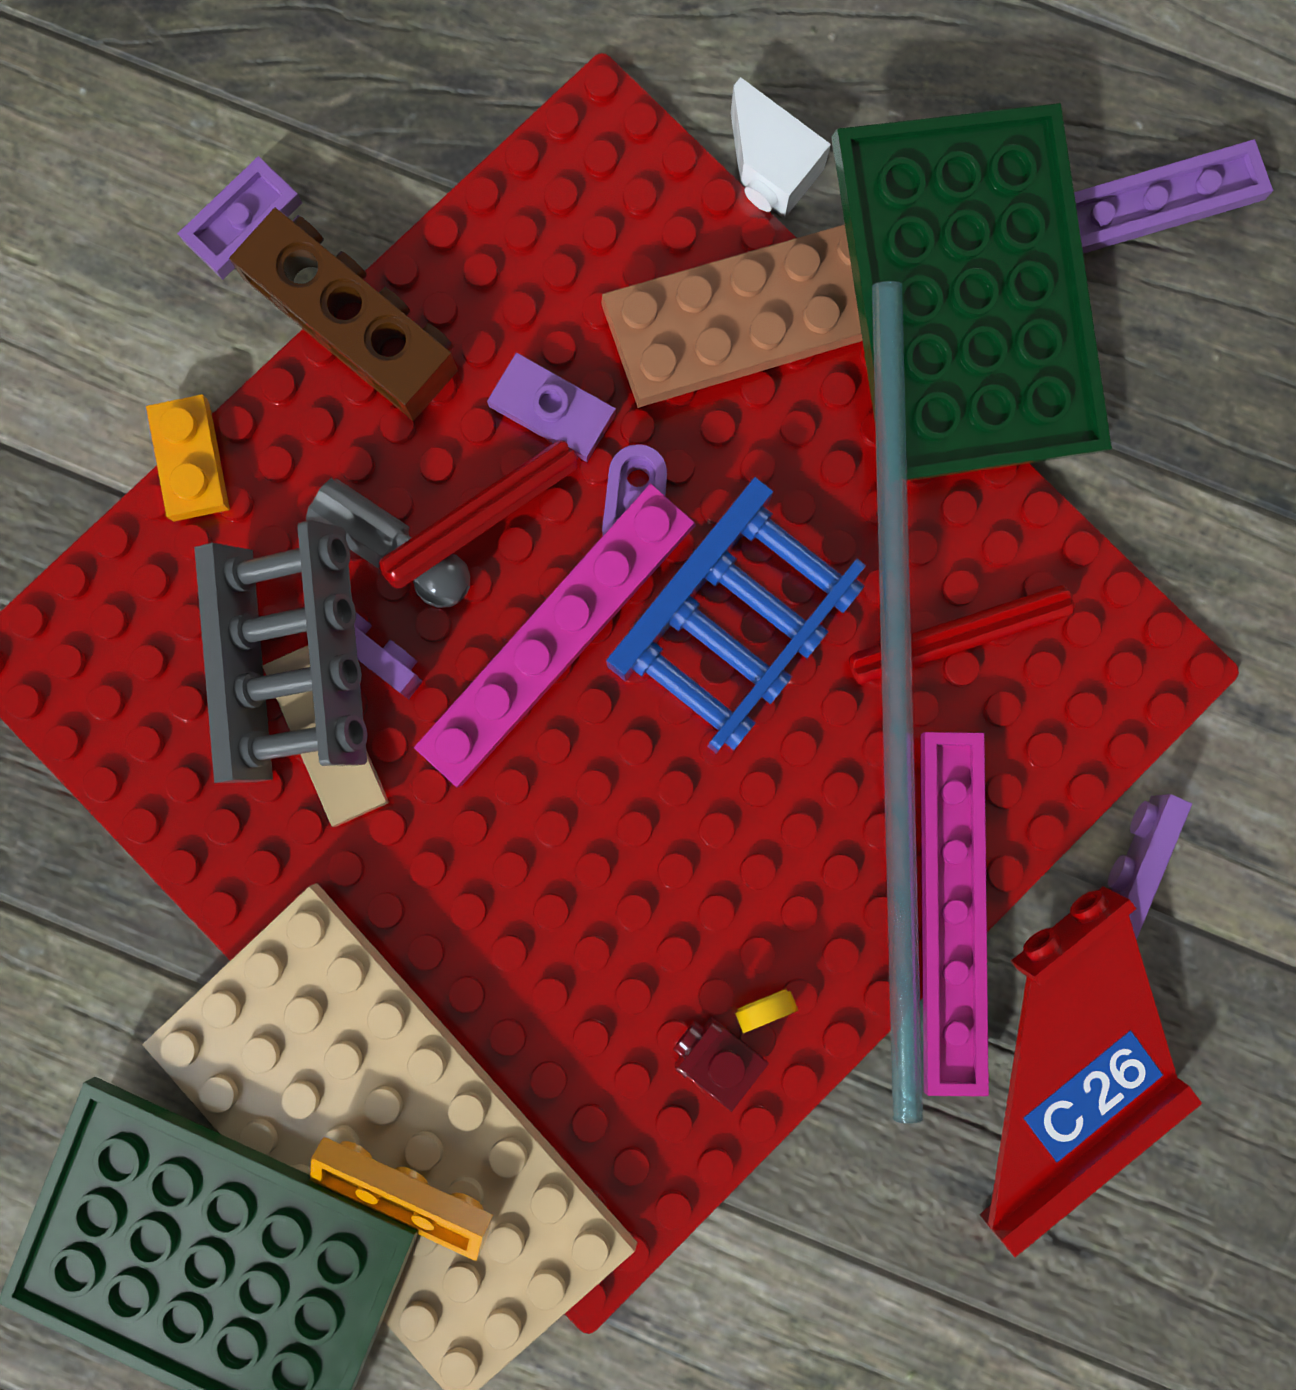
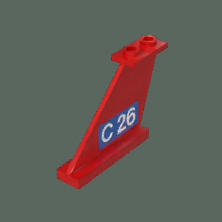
(1086, 1071)

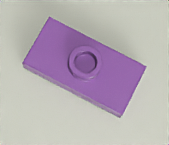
(551, 406)

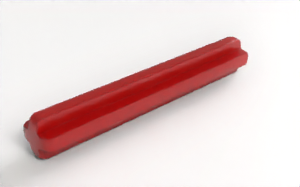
(478, 514)
(971, 630)

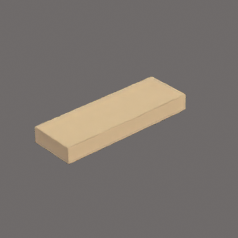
(343, 790)

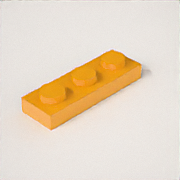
(403, 1195)

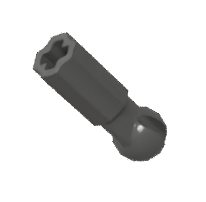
(376, 533)

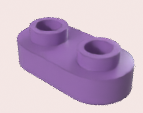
(620, 492)

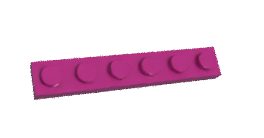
(555, 635)
(954, 915)

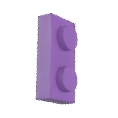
(236, 213)
(388, 662)

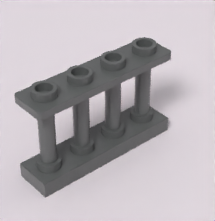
(235, 662)

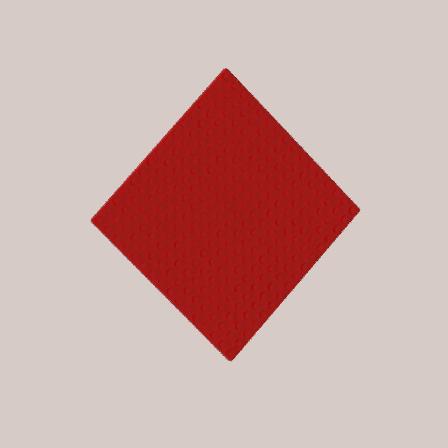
(603, 857)

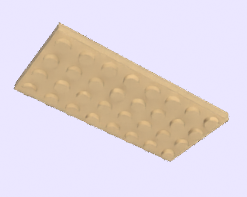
(330, 1042)

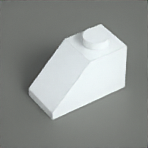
(773, 151)

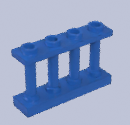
(680, 610)

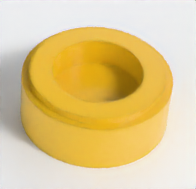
(766, 1010)

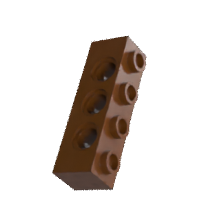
(283, 248)

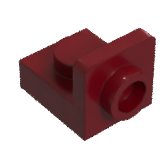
(718, 1061)

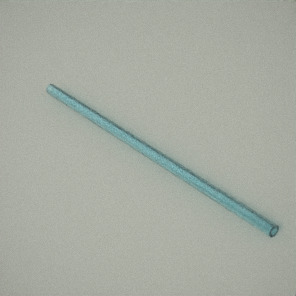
(897, 702)

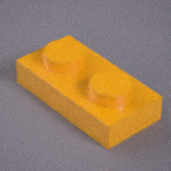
(187, 458)

